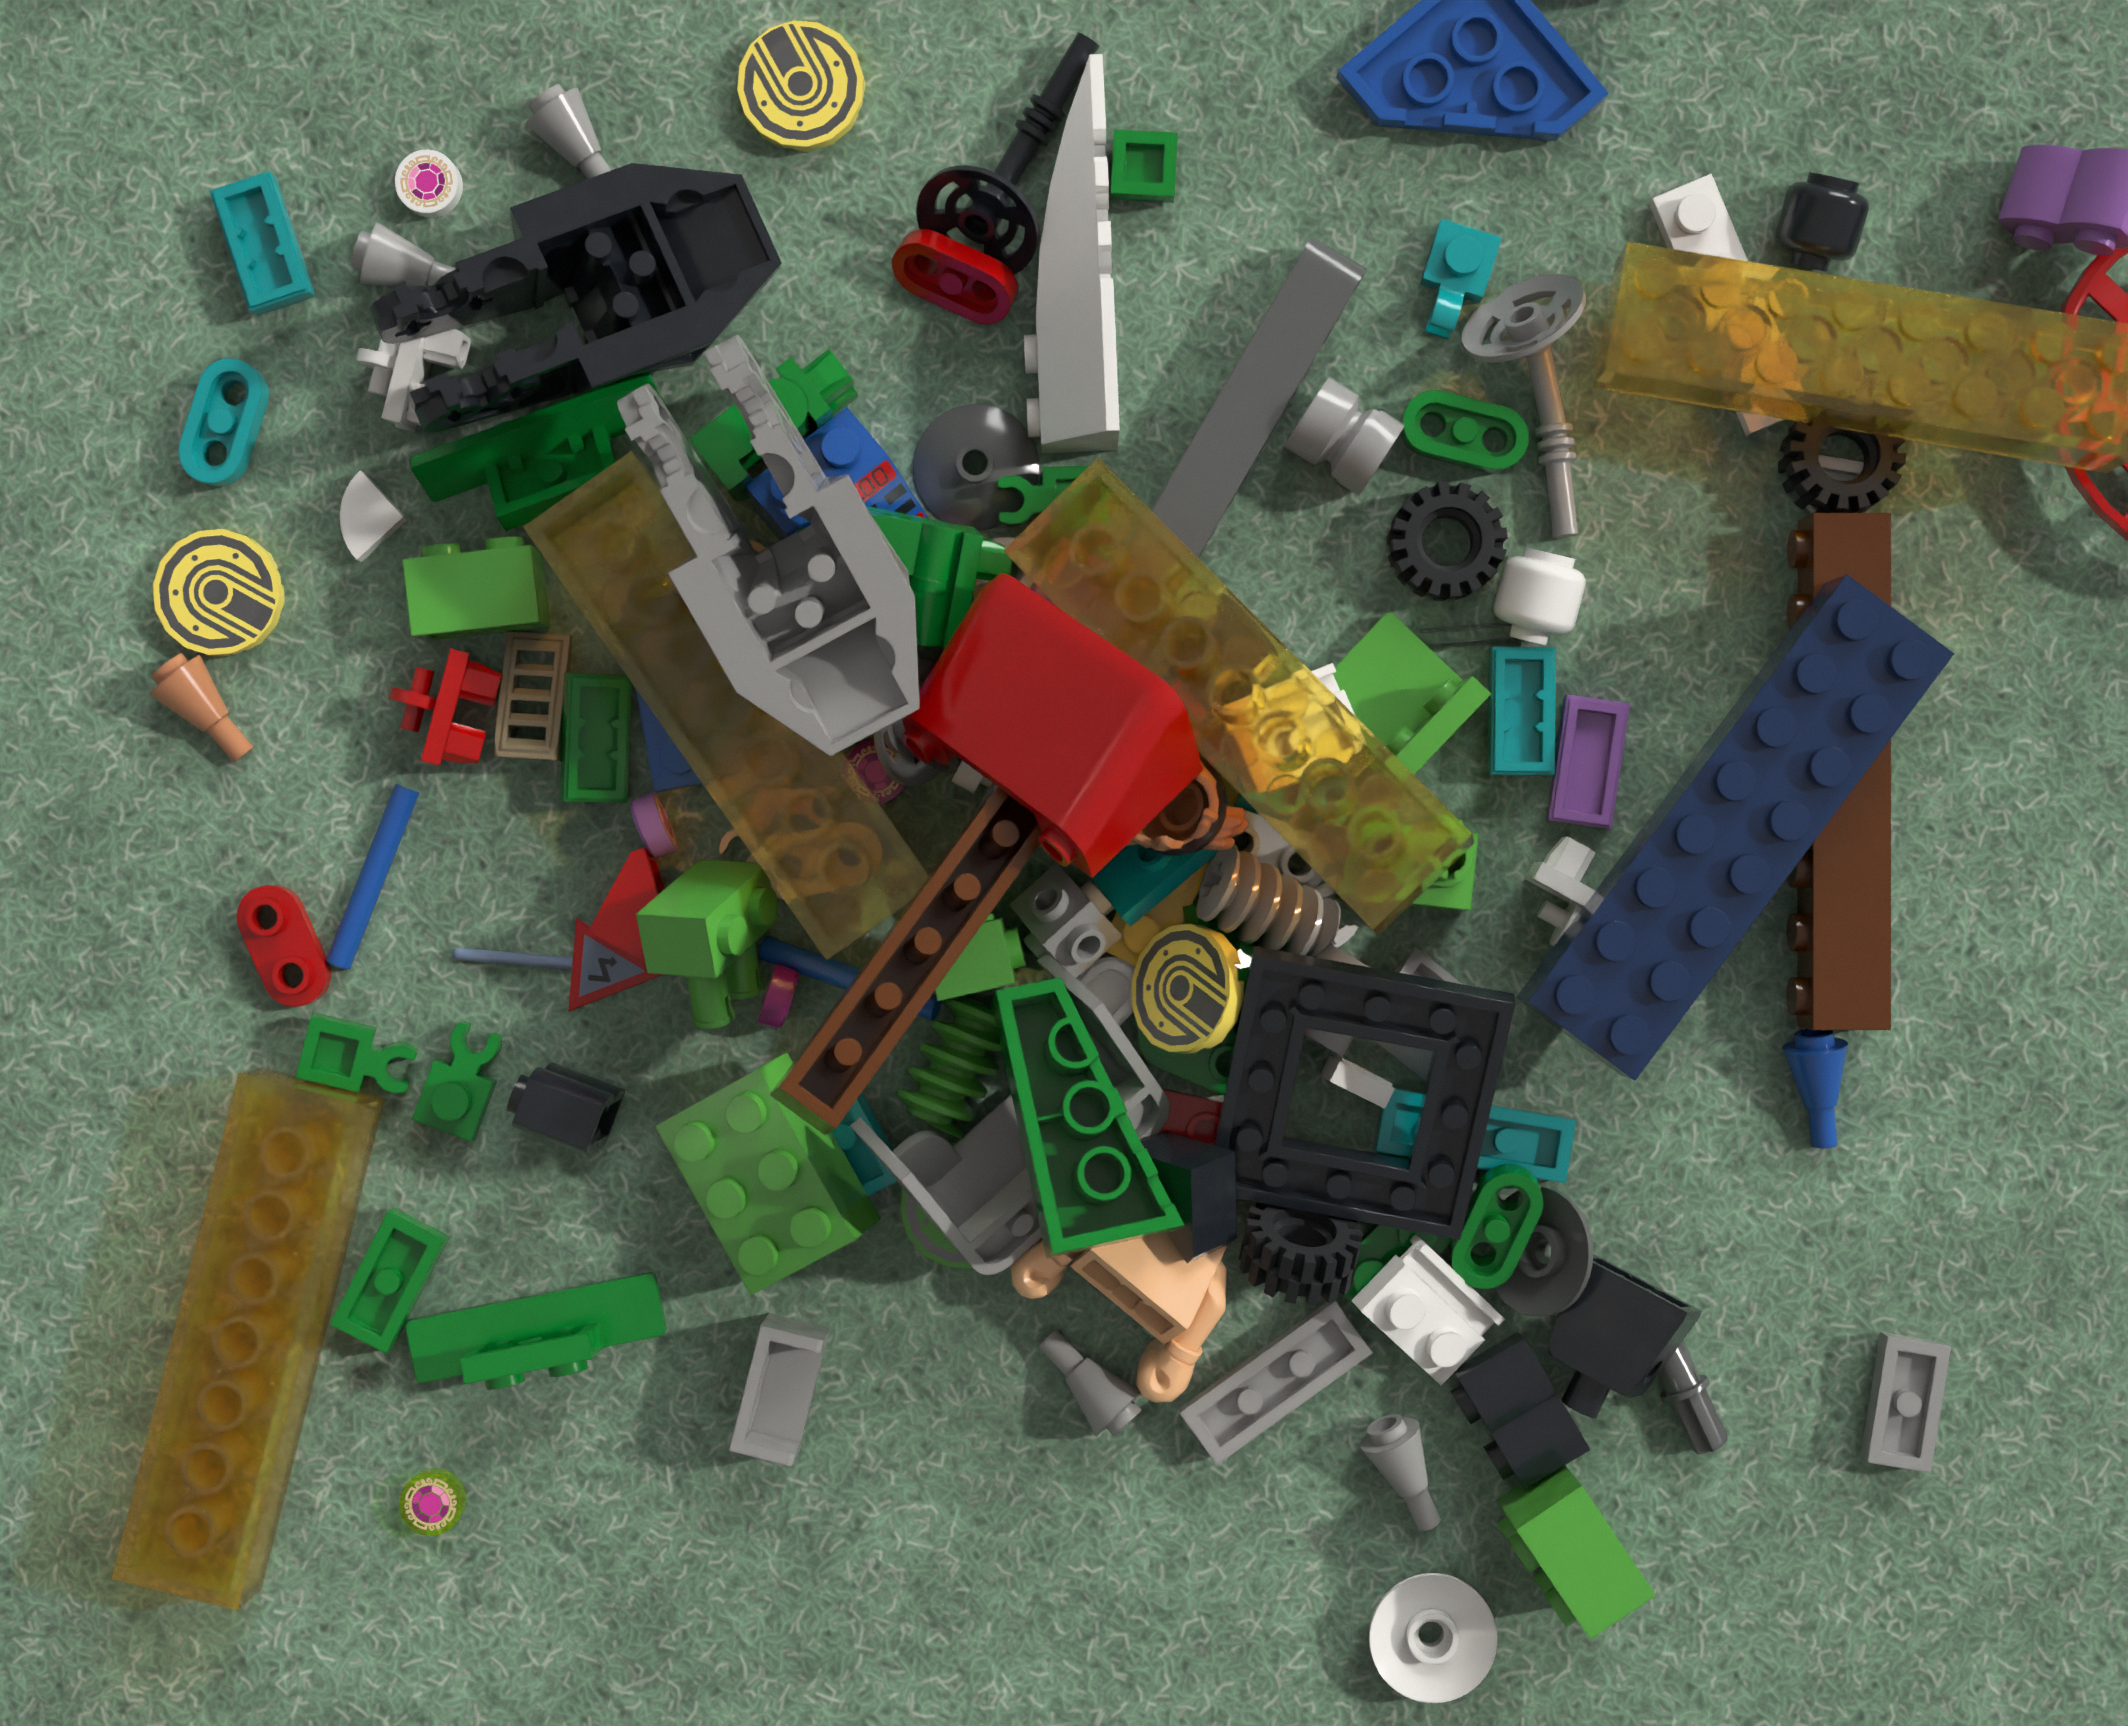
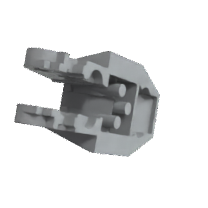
(815, 621)

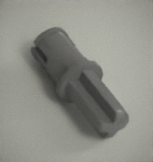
(1691, 1402)

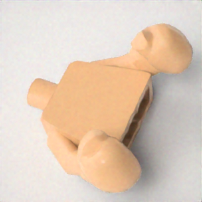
(1152, 1286)

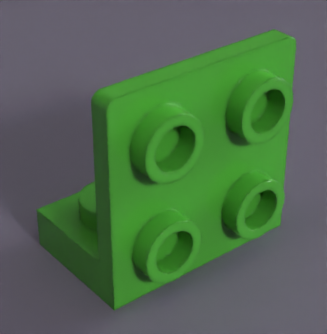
(1406, 692)

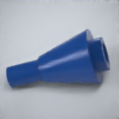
(1817, 1068)

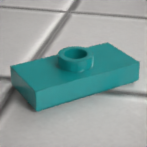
(262, 243)
(1521, 711)
(1143, 878)

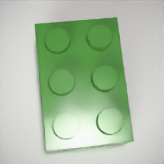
(767, 1178)

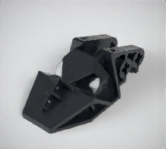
(644, 260)

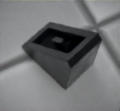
(1203, 1189)

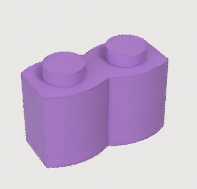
(2068, 198)

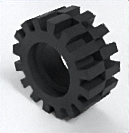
(1832, 495)
(1483, 529)
(1299, 1253)

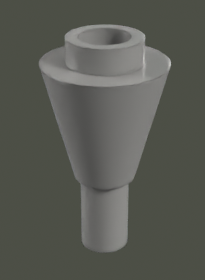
(566, 127)
(391, 259)
(1101, 1395)
(1398, 1454)

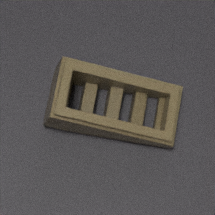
(508, 719)

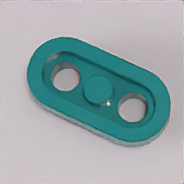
(216, 422)

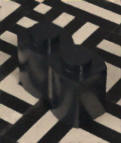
(565, 1107)
(1520, 1411)

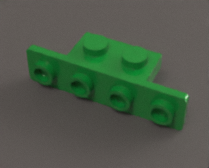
(533, 457)
(535, 1332)

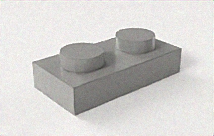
(1905, 1402)

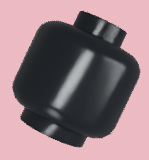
(1821, 221)

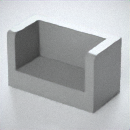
(779, 1389)

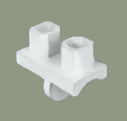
(406, 366)
(1561, 876)

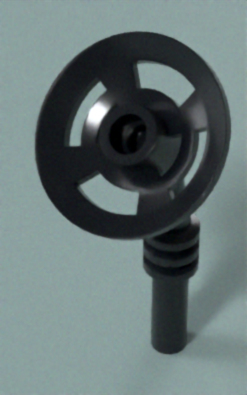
(989, 202)

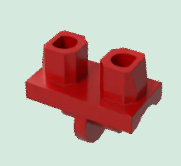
(460, 680)

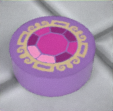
(653, 825)

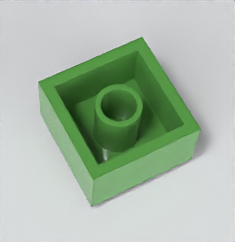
(1581, 1559)

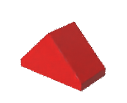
(632, 890)

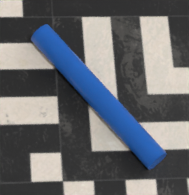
(372, 876)
(828, 971)

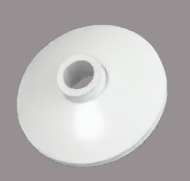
(1440, 1668)

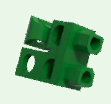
(810, 400)
(941, 568)

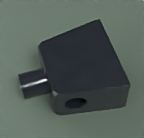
(1617, 1336)

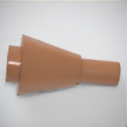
(192, 695)

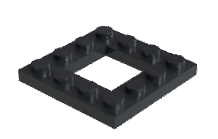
(1454, 1020)

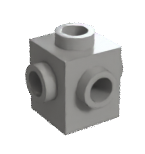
(1066, 920)

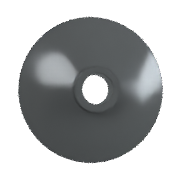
(965, 497)
(1546, 1284)

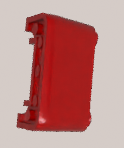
(1055, 723)

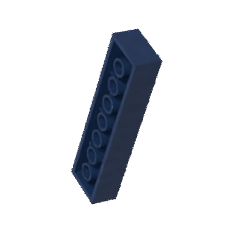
(1735, 825)

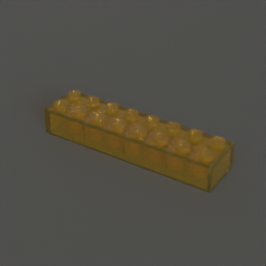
(1867, 357)
(1247, 697)
(792, 804)
(248, 1338)

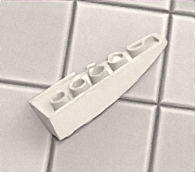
(1075, 289)

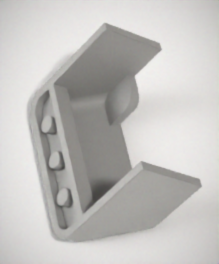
(981, 1184)

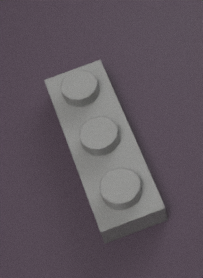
(1274, 1381)

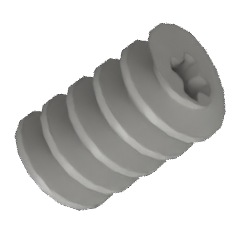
(1266, 905)

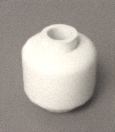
(1539, 595)

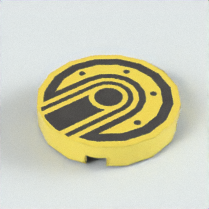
(801, 85)
(218, 592)
(1187, 989)

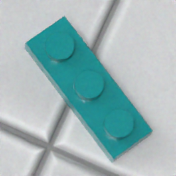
(1512, 1136)

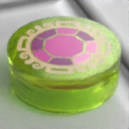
(432, 1502)

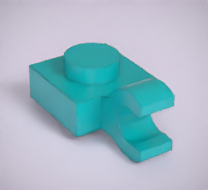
(1457, 269)

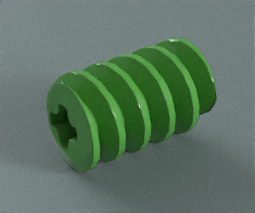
(954, 1066)

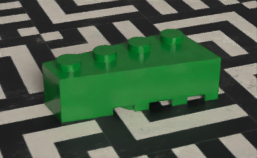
(1079, 1146)

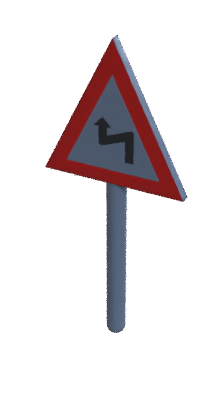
(595, 966)

